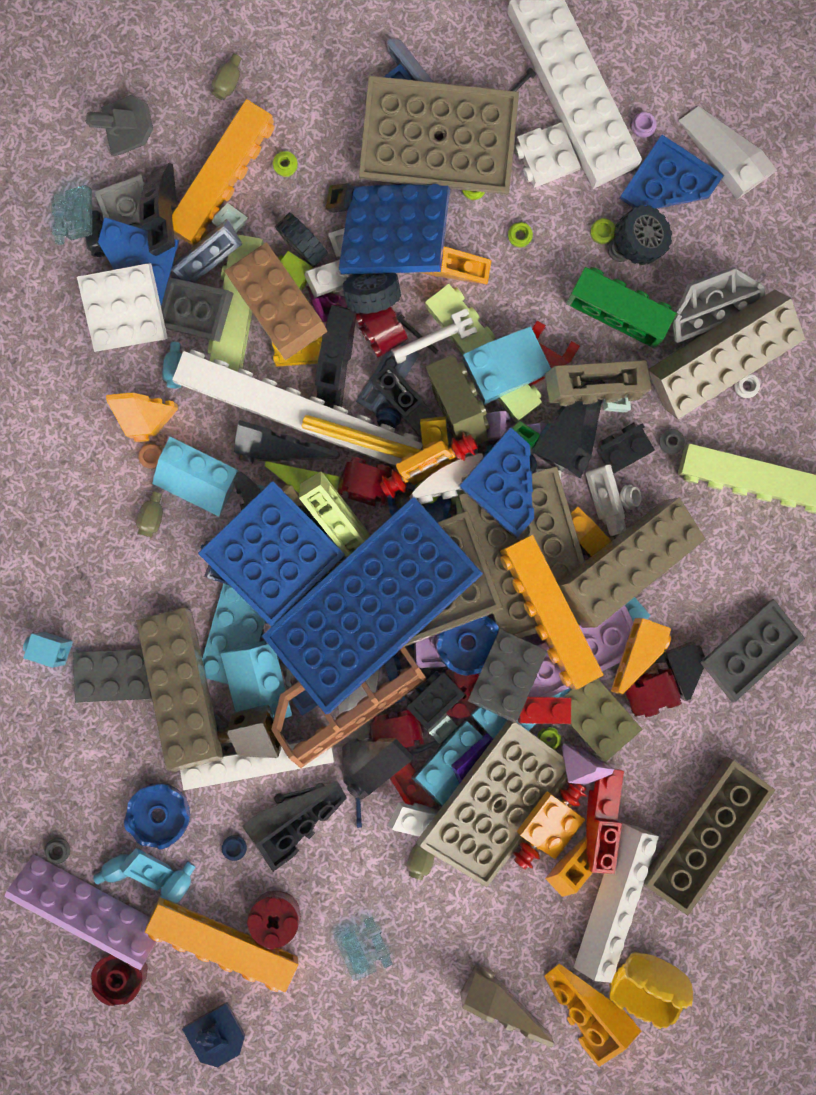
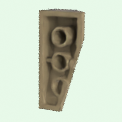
(491, 1000)

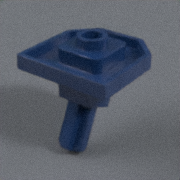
(215, 1036)

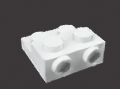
(546, 154)

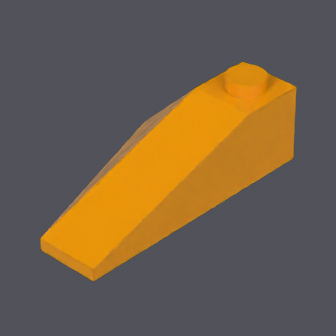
(140, 415)
(603, 1025)

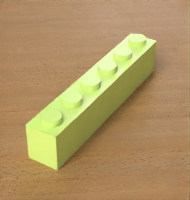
(450, 301)
(237, 325)
(748, 476)

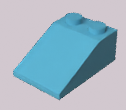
(506, 364)

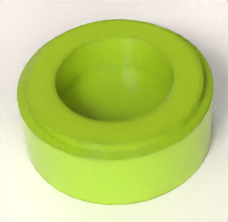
(602, 231)

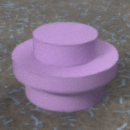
(643, 124)

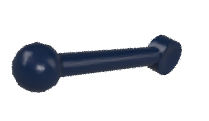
(358, 813)

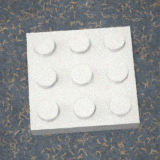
(122, 307)

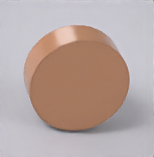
(149, 455)

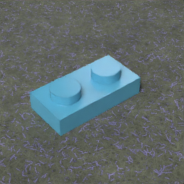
(146, 869)

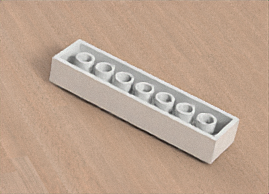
(575, 88)

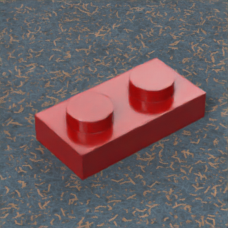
(546, 710)
(409, 789)

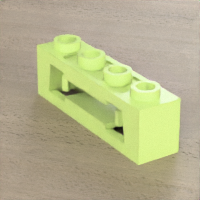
(334, 514)

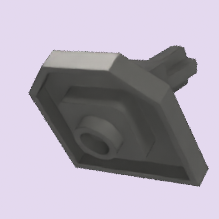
(126, 124)

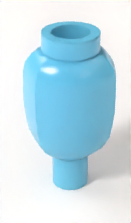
(170, 365)
(111, 871)
(177, 884)

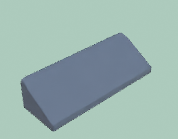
(403, 56)
(207, 253)
(375, 399)

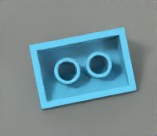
(194, 476)
(254, 677)
(436, 774)

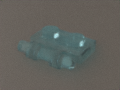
(72, 215)
(355, 951)

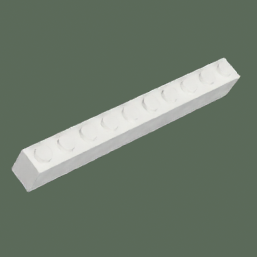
(279, 405)

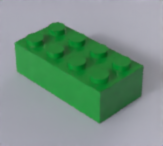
(621, 307)

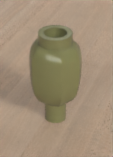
(226, 78)
(150, 516)
(419, 862)

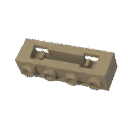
(564, 379)

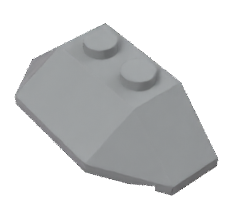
(714, 301)

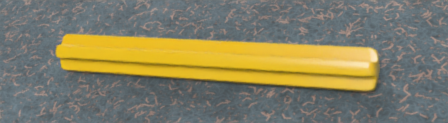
(357, 437)

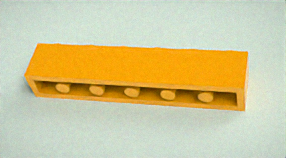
(221, 172)
(551, 613)
(221, 945)

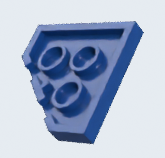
(670, 178)
(129, 247)
(504, 483)

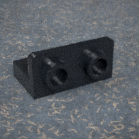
(625, 448)
(434, 699)

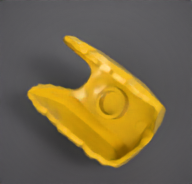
(651, 989)

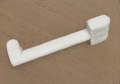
(457, 327)

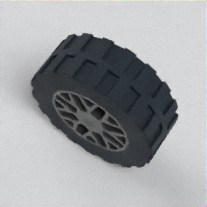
(647, 223)
(301, 239)
(371, 292)

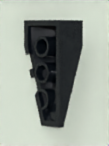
(571, 436)
(263, 444)
(372, 763)
(282, 826)

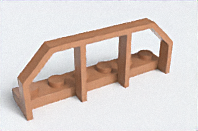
(348, 720)

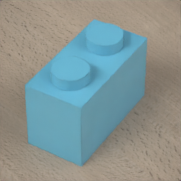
(47, 649)

